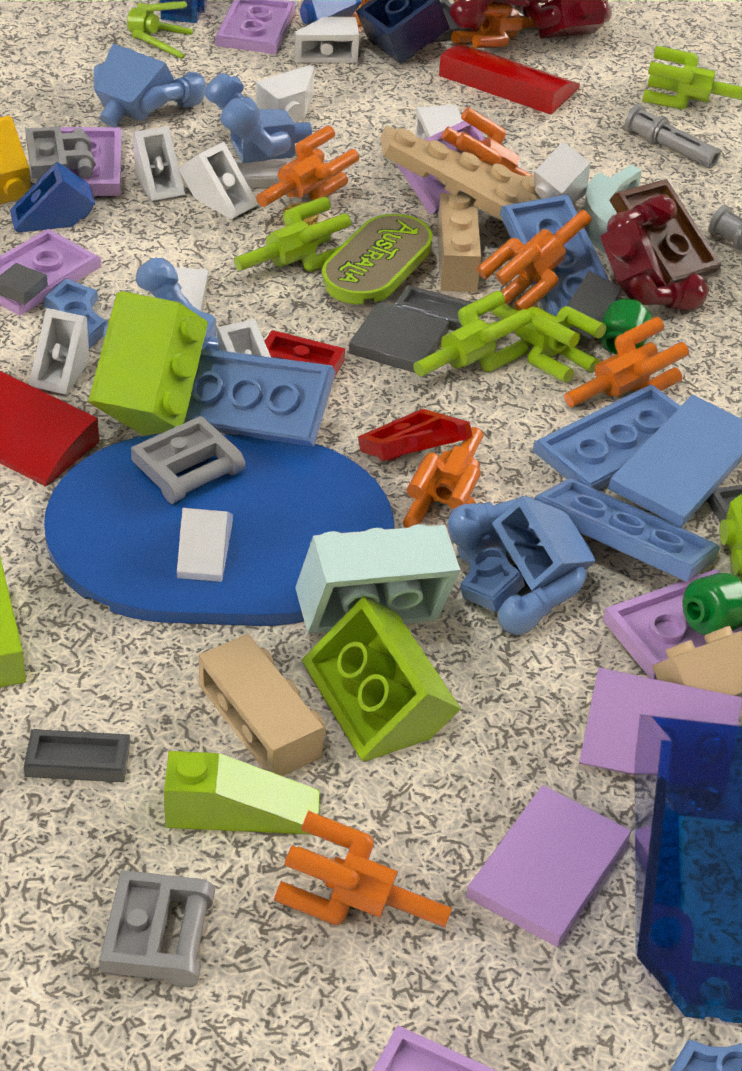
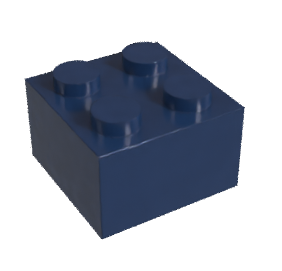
(402, 25)

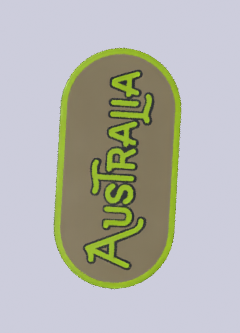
(377, 258)

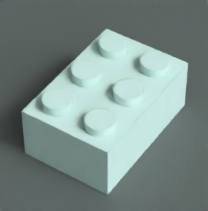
(397, 568)

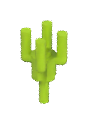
(688, 81)
(298, 239)
(552, 336)
(478, 339)

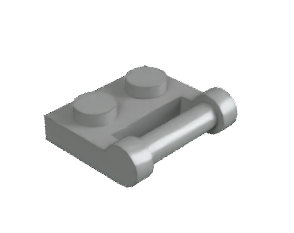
(181, 449)
(139, 924)

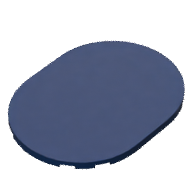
(122, 537)

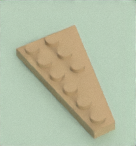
(487, 183)

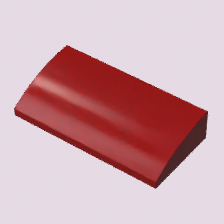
(506, 78)
(41, 432)

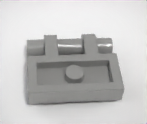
(49, 145)

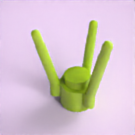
(143, 22)

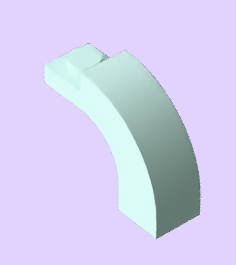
(597, 200)

